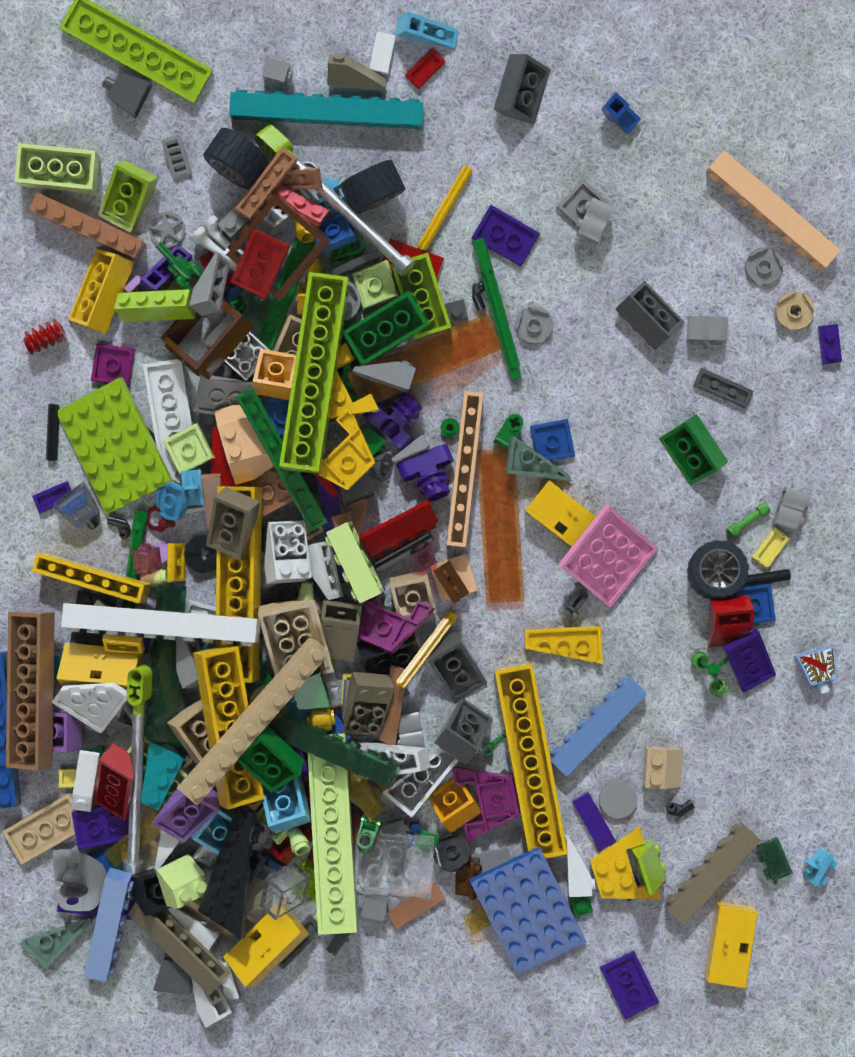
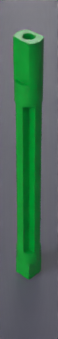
(497, 307)
(137, 539)

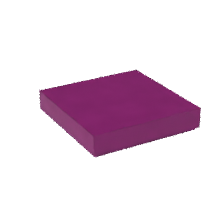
(112, 363)

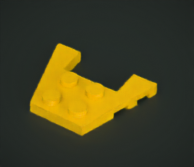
(341, 397)
(351, 457)
(614, 870)

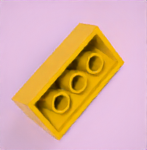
(99, 290)

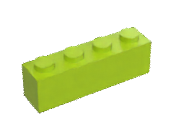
(154, 305)

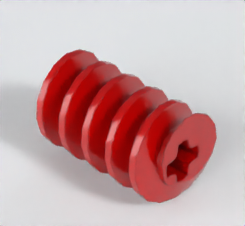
(44, 336)

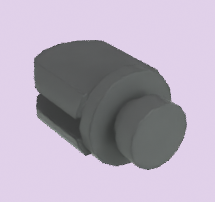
(570, 610)

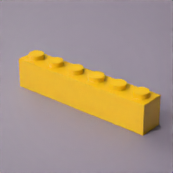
(91, 577)

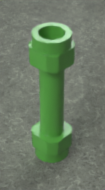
(735, 529)

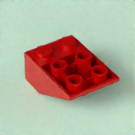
(729, 620)

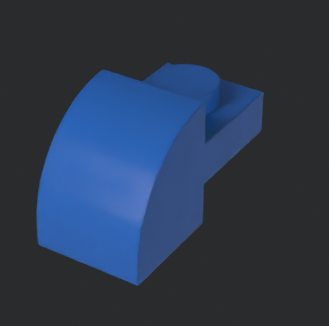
(618, 111)

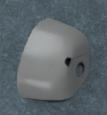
(94, 880)

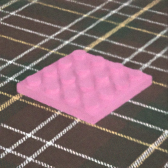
(608, 555)

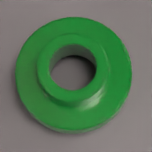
(445, 432)

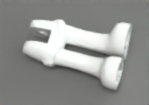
(210, 229)

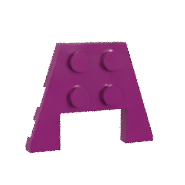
(387, 628)
(496, 799)

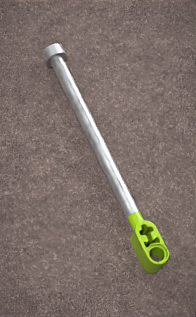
(271, 142)
(138, 692)

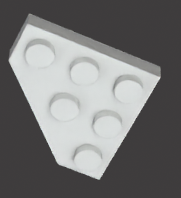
(92, 703)

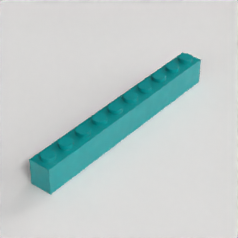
(326, 110)

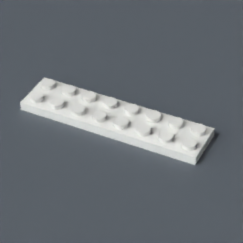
(169, 410)

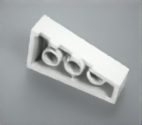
(408, 757)
(416, 787)

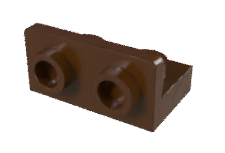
(451, 582)
(462, 879)

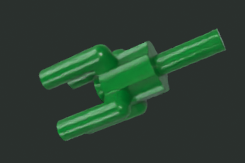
(180, 268)

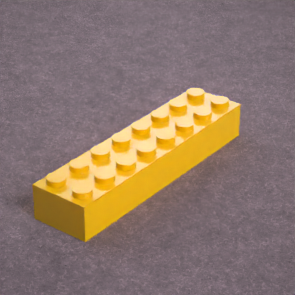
(222, 703)

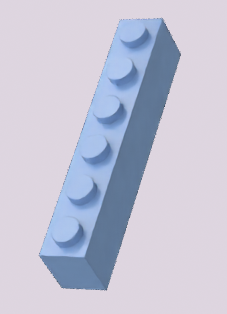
(597, 725)
(108, 925)

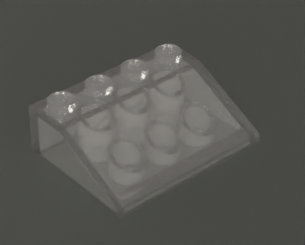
(396, 867)

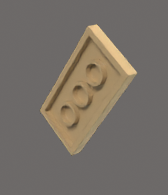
(41, 829)

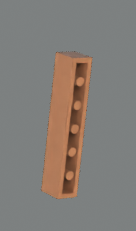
(87, 226)

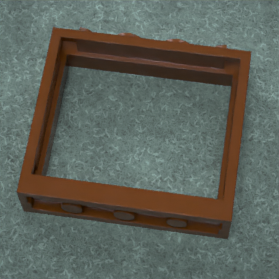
(258, 217)
(218, 351)

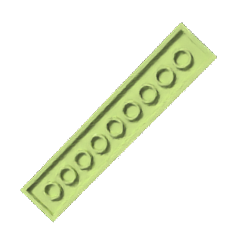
(332, 847)

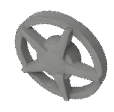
(167, 229)

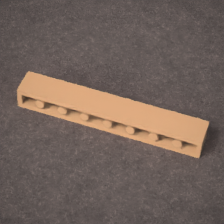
(773, 211)
(464, 469)

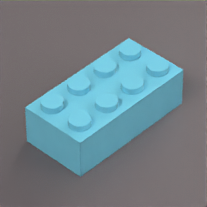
(286, 805)

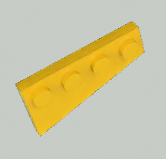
(572, 642)

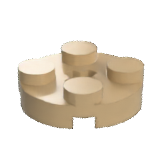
(805, 312)

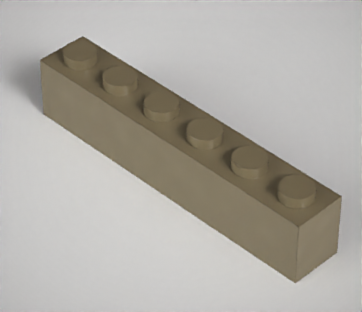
(711, 873)
(182, 948)

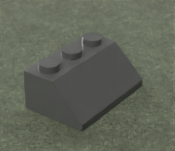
(522, 88)
(649, 315)

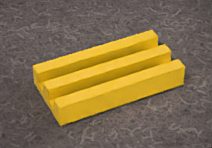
(175, 562)
(123, 644)

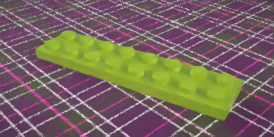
(136, 49)

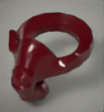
(162, 523)

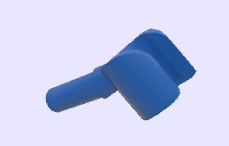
(415, 827)

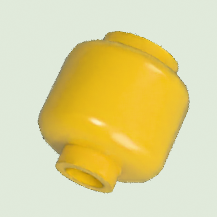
(321, 717)

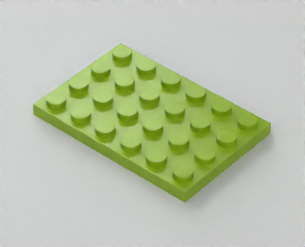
(114, 446)

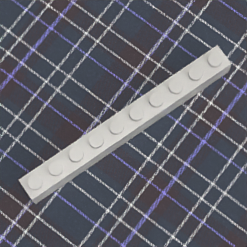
(161, 623)

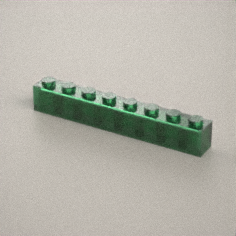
(165, 680)
(335, 750)

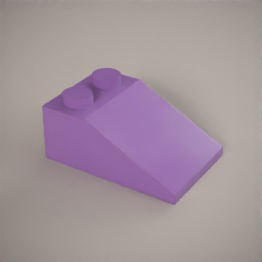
(66, 732)
(183, 818)

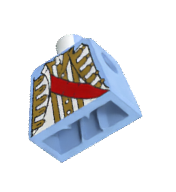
(818, 667)

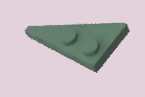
(527, 462)
(50, 944)

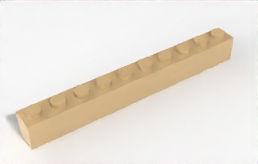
(253, 721)

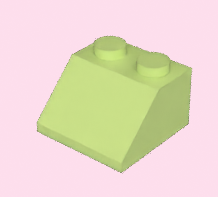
(181, 881)

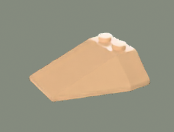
(241, 445)

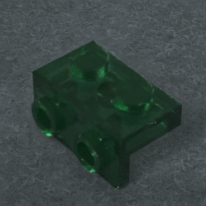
(257, 308)
(774, 860)

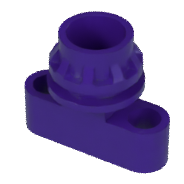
(391, 423)
(432, 482)

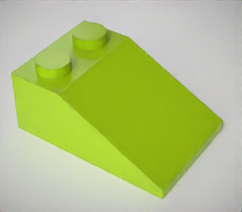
(127, 195)
(649, 866)

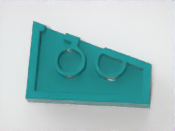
(160, 774)

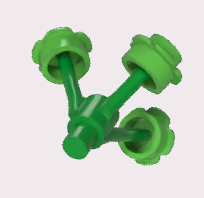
(701, 661)

